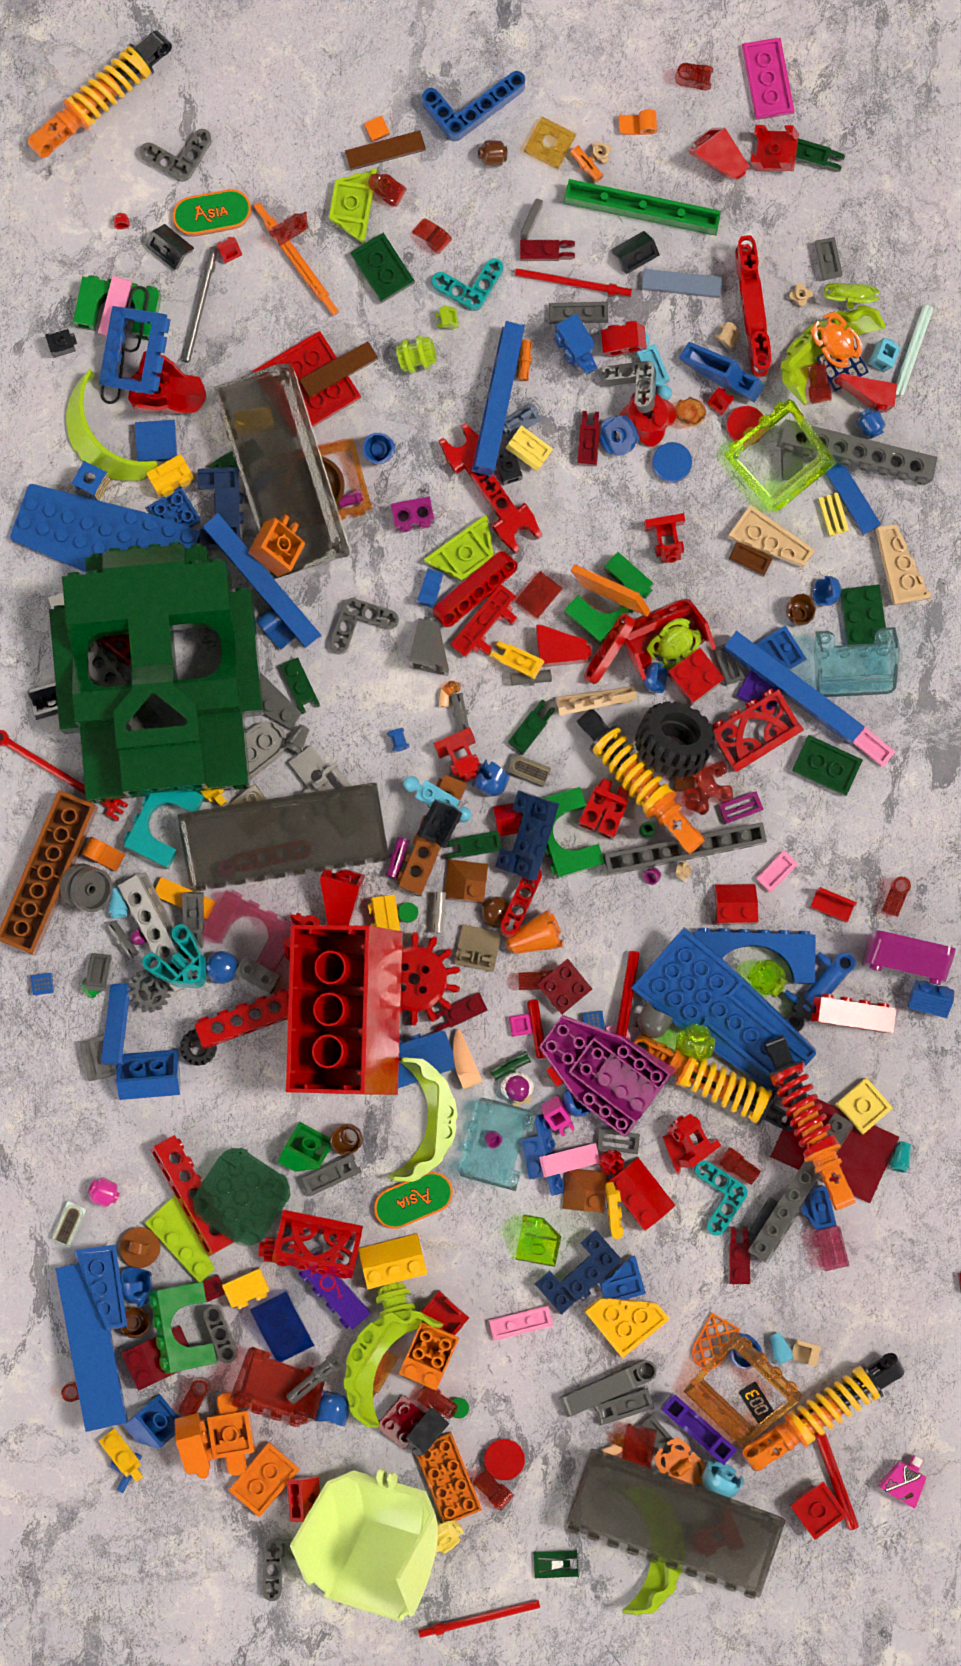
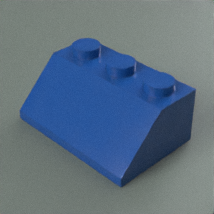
(148, 1075)

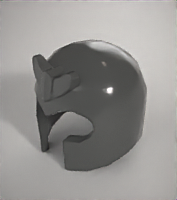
(652, 1022)

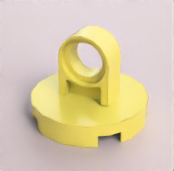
(448, 1535)

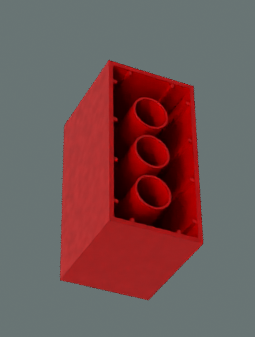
(344, 1010)

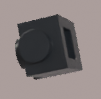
(60, 349)
(509, 475)

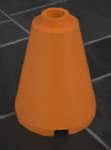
(537, 935)

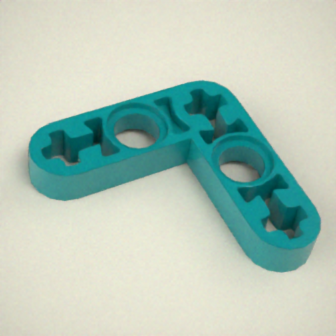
(475, 291)
(727, 1189)

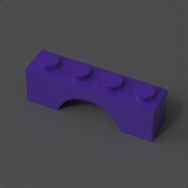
(698, 1428)

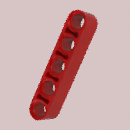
(475, 589)

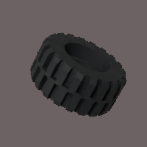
(680, 722)

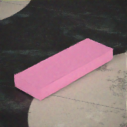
(117, 296)
(569, 1160)
(520, 1322)

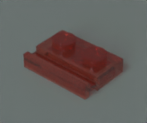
(538, 595)
(639, 1445)

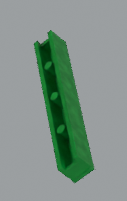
(642, 207)

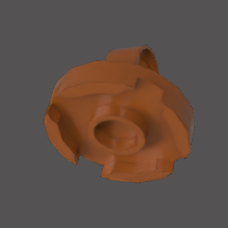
(140, 1247)

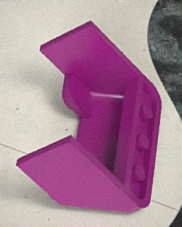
(908, 955)

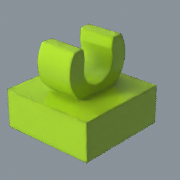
(448, 316)

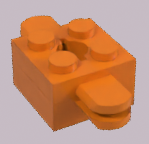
(231, 1434)

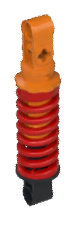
(820, 1146)

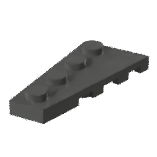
(277, 705)

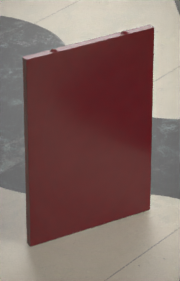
(862, 1156)

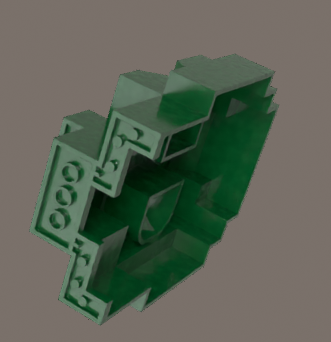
(148, 597)

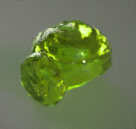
(767, 977)
(695, 1042)

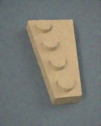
(769, 537)
(901, 573)
(591, 700)

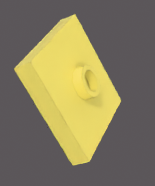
(864, 1106)

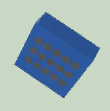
(42, 984)
(594, 1018)

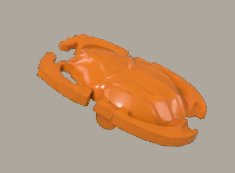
(837, 340)
(680, 1463)

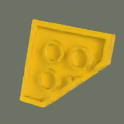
(626, 1321)

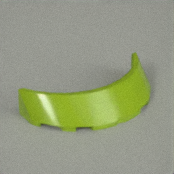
(804, 349)
(90, 448)
(440, 1124)
(367, 1354)
(656, 1589)

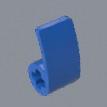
(275, 629)

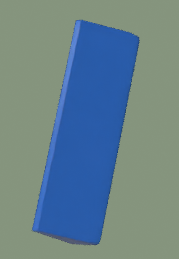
(115, 1024)

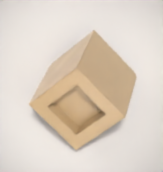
(806, 1352)

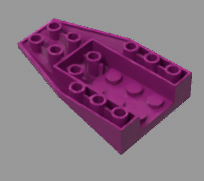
(605, 1071)

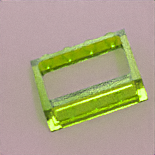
(800, 481)

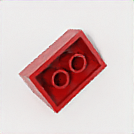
(642, 1194)

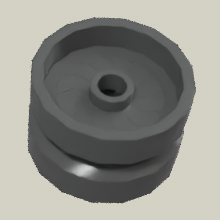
(86, 887)

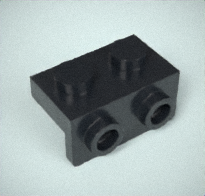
(43, 701)
(440, 822)

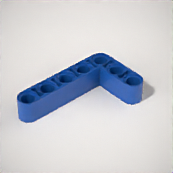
(459, 120)

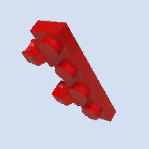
(494, 609)

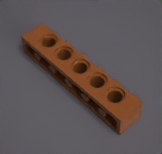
(417, 884)

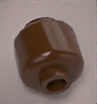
(493, 153)

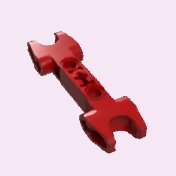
(753, 306)
(510, 518)

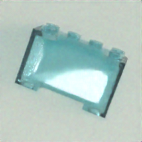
(496, 1164)

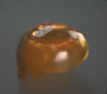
(690, 412)

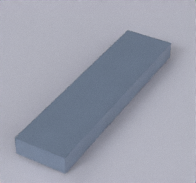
(681, 283)

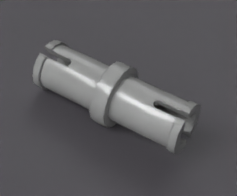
(438, 912)

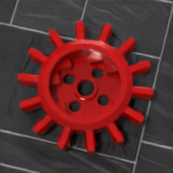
(434, 980)

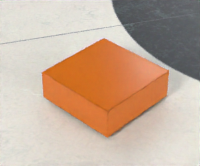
(377, 128)

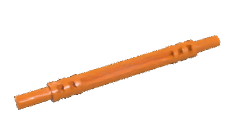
(299, 263)

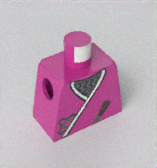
(905, 1481)

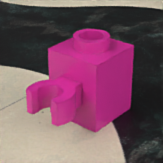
(557, 1115)

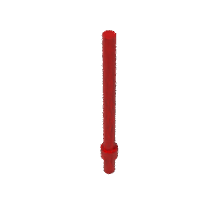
(610, 289)
(440, 1628)

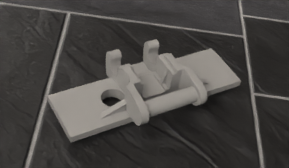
(310, 761)

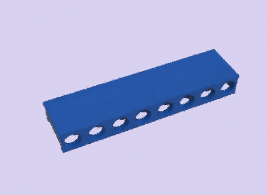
(91, 1353)

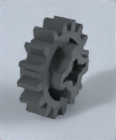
(142, 995)

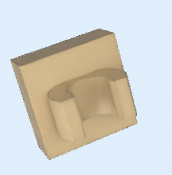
(728, 335)

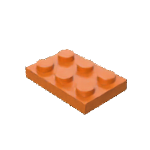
(264, 1479)

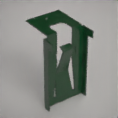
(541, 1565)

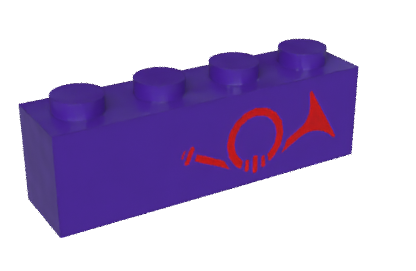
(338, 1297)

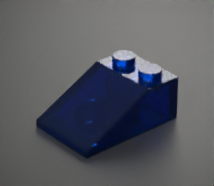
(282, 1326)

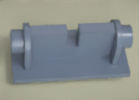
(526, 417)

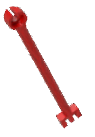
(112, 806)

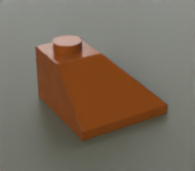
(466, 881)
(585, 1190)

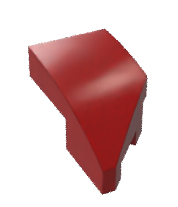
(676, 1151)

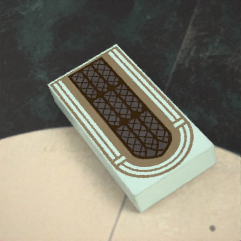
(69, 1223)

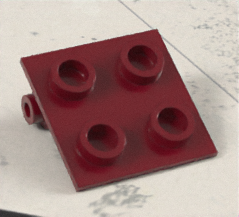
(564, 986)
(399, 1420)

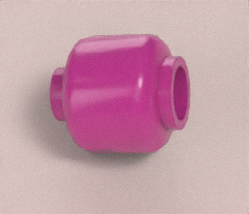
(103, 1192)

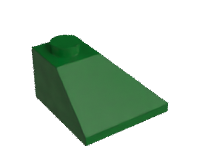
(305, 1149)

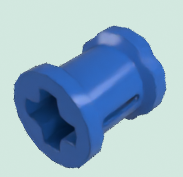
(398, 740)

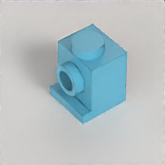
(884, 355)

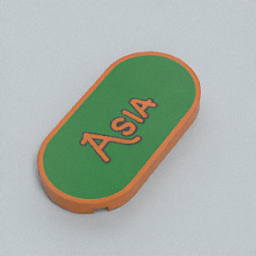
(212, 212)
(413, 1200)

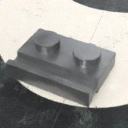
(92, 1057)

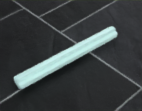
(913, 349)

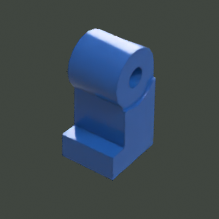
(430, 588)

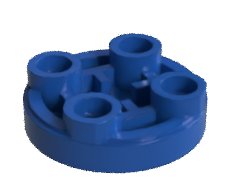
(672, 462)

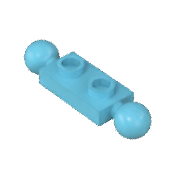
(662, 377)
(428, 792)

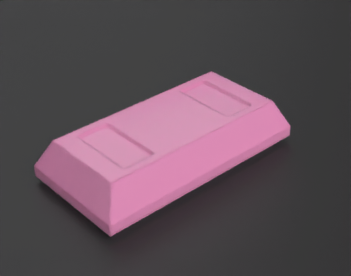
(873, 747)
(777, 871)

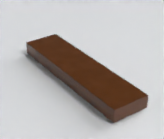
(385, 150)
(339, 369)

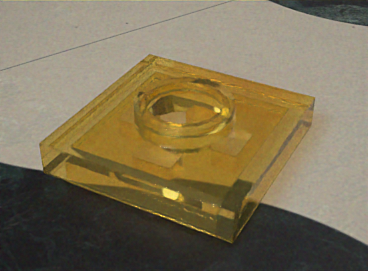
(550, 155)

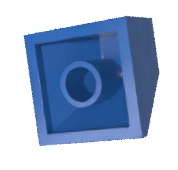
(153, 1424)

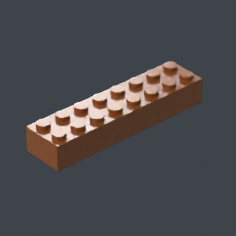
(40, 882)

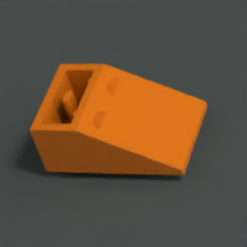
(428, 1355)

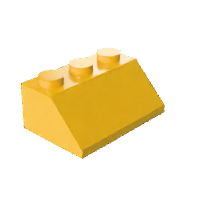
(392, 1261)

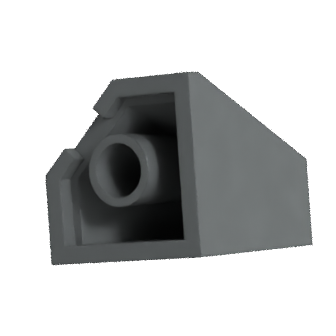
(428, 648)

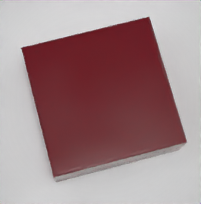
(213, 1288)

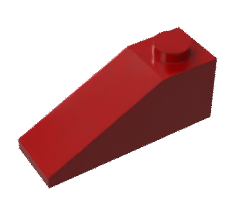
(871, 392)

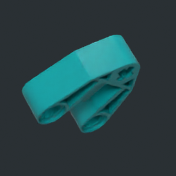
(196, 967)

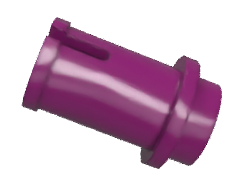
(351, 498)

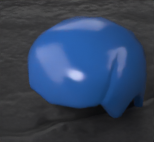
(827, 591)
(655, 677)
(572, 1106)

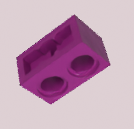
(411, 508)

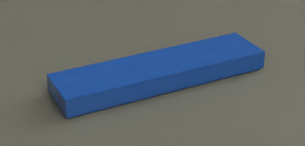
(853, 498)

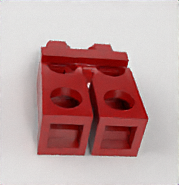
(608, 803)

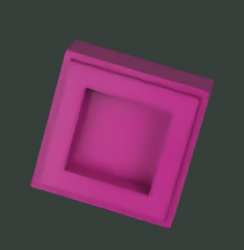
(520, 1025)

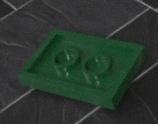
(382, 267)
(862, 613)
(827, 765)

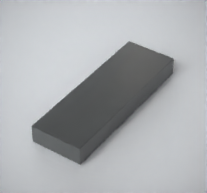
(587, 312)

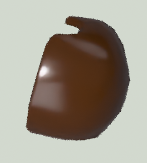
(800, 609)
(493, 911)
(346, 1139)
(137, 1323)

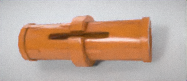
(586, 164)
(524, 360)

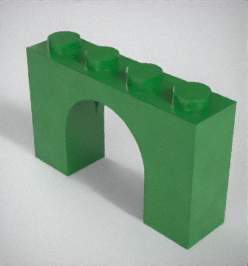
(94, 293)
(599, 624)
(567, 861)
(165, 1305)

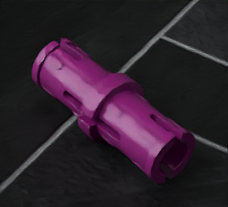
(393, 871)

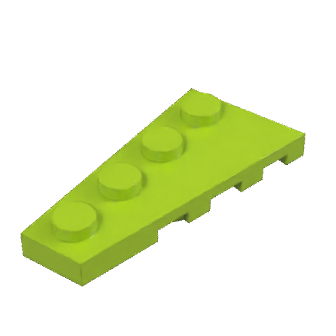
(180, 1238)

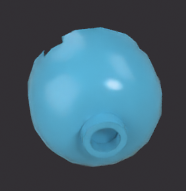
(721, 1479)

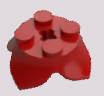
(651, 430)

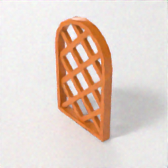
(725, 1322)

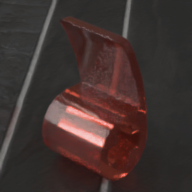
(435, 236)

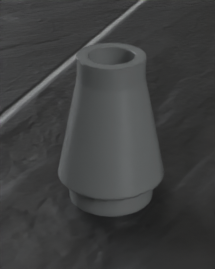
(296, 741)

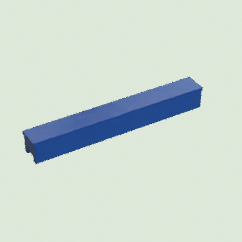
(498, 398)
(261, 580)
(793, 687)

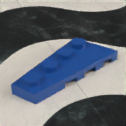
(104, 1283)

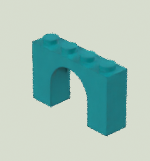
(140, 838)

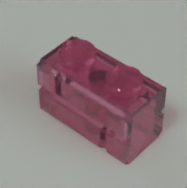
(831, 1248)

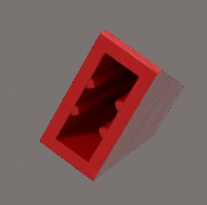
(561, 648)

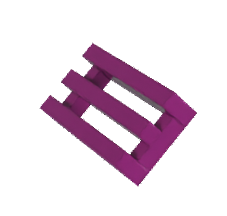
(757, 801)

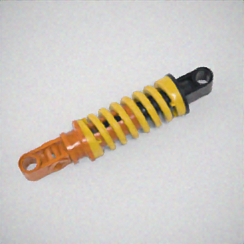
(84, 105)
(655, 798)
(721, 1086)
(827, 1408)

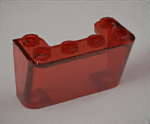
(264, 1389)

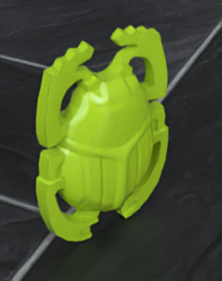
(852, 292)
(675, 642)

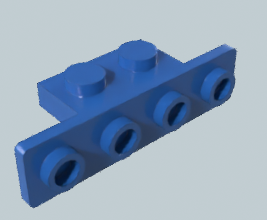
(538, 1147)

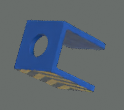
(99, 485)

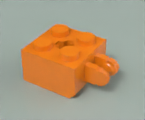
(277, 545)
(193, 1445)

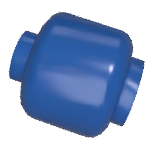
(871, 423)

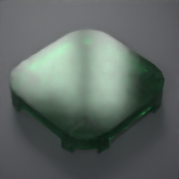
(241, 1197)

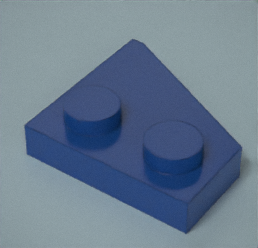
(783, 648)
(819, 1209)
(624, 1282)

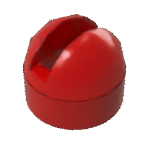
(121, 221)

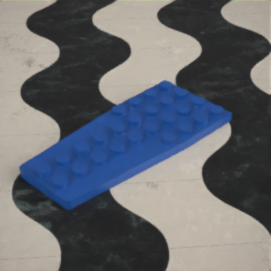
(75, 526)
(705, 990)

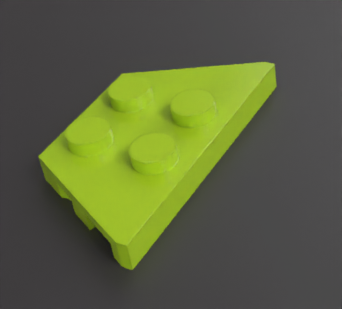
(352, 204)
(464, 552)

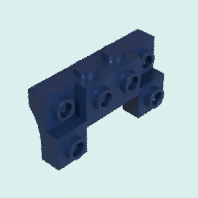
(226, 499)
(531, 837)
(584, 1277)

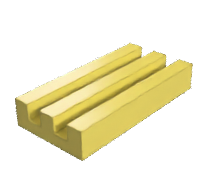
(828, 498)

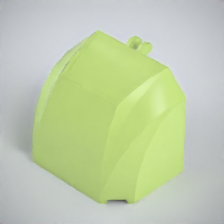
(369, 1543)

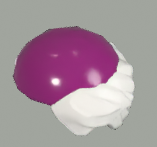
(517, 1086)

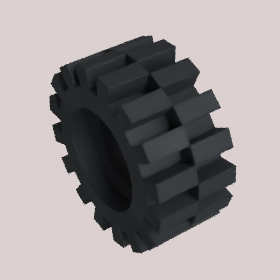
(186, 1053)

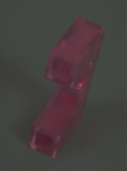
(233, 908)

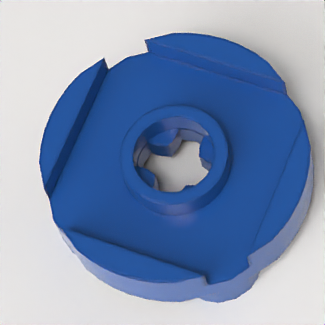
(628, 435)

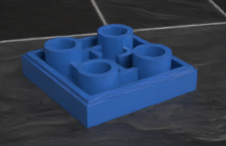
(156, 440)
(176, 509)

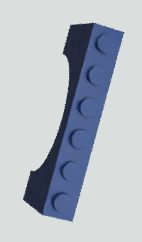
(794, 949)

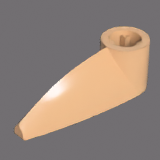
(464, 1062)

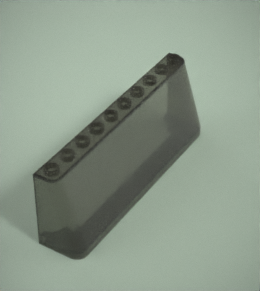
(282, 461)
(283, 836)
(674, 1523)

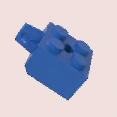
(576, 343)

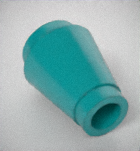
(901, 1159)

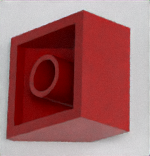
(736, 904)

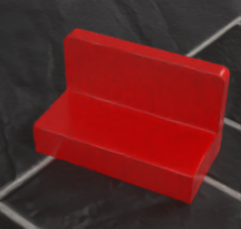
(507, 819)
(832, 904)

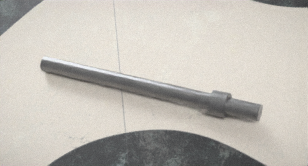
(209, 268)

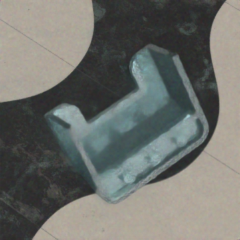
(856, 668)

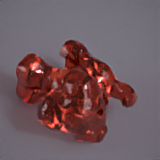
(697, 798)

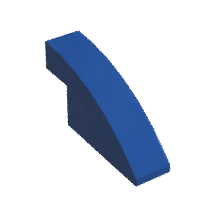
(722, 371)

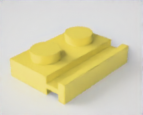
(529, 448)

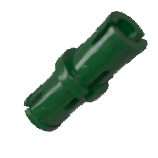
(647, 825)
(510, 1065)

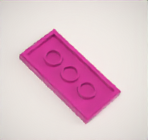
(768, 78)

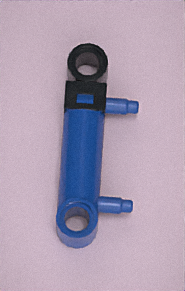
(825, 984)

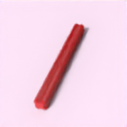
(627, 993)
(836, 1480)

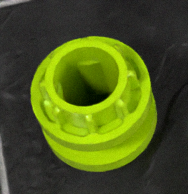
(416, 354)
(394, 1298)

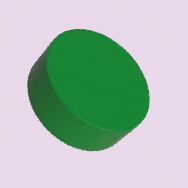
(408, 912)
(463, 1407)

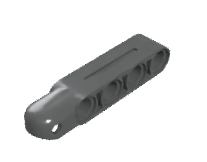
(607, 1387)

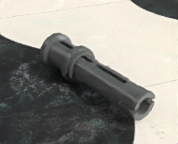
(319, 1374)

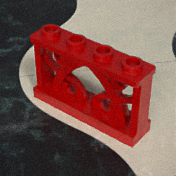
(783, 732)
(328, 1227)

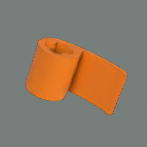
(640, 124)
(103, 853)

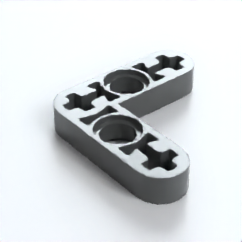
(183, 161)
(638, 377)
(353, 617)
(283, 1553)

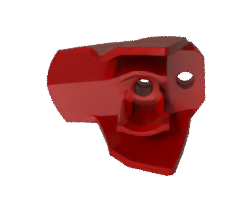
(178, 391)

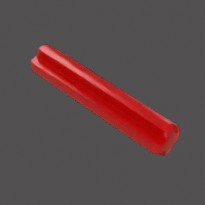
(536, 1025)

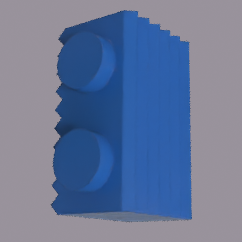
(931, 998)

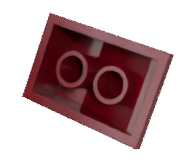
(144, 1360)

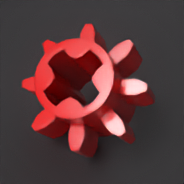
(611, 1162)
(266, 1249)

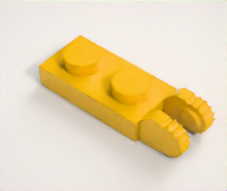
(518, 659)
(614, 1211)

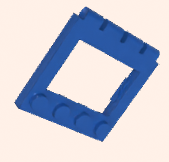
(113, 355)

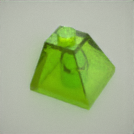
(537, 1241)

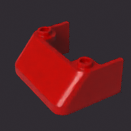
(648, 627)

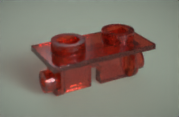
(292, 227)

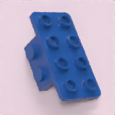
(431, 1048)

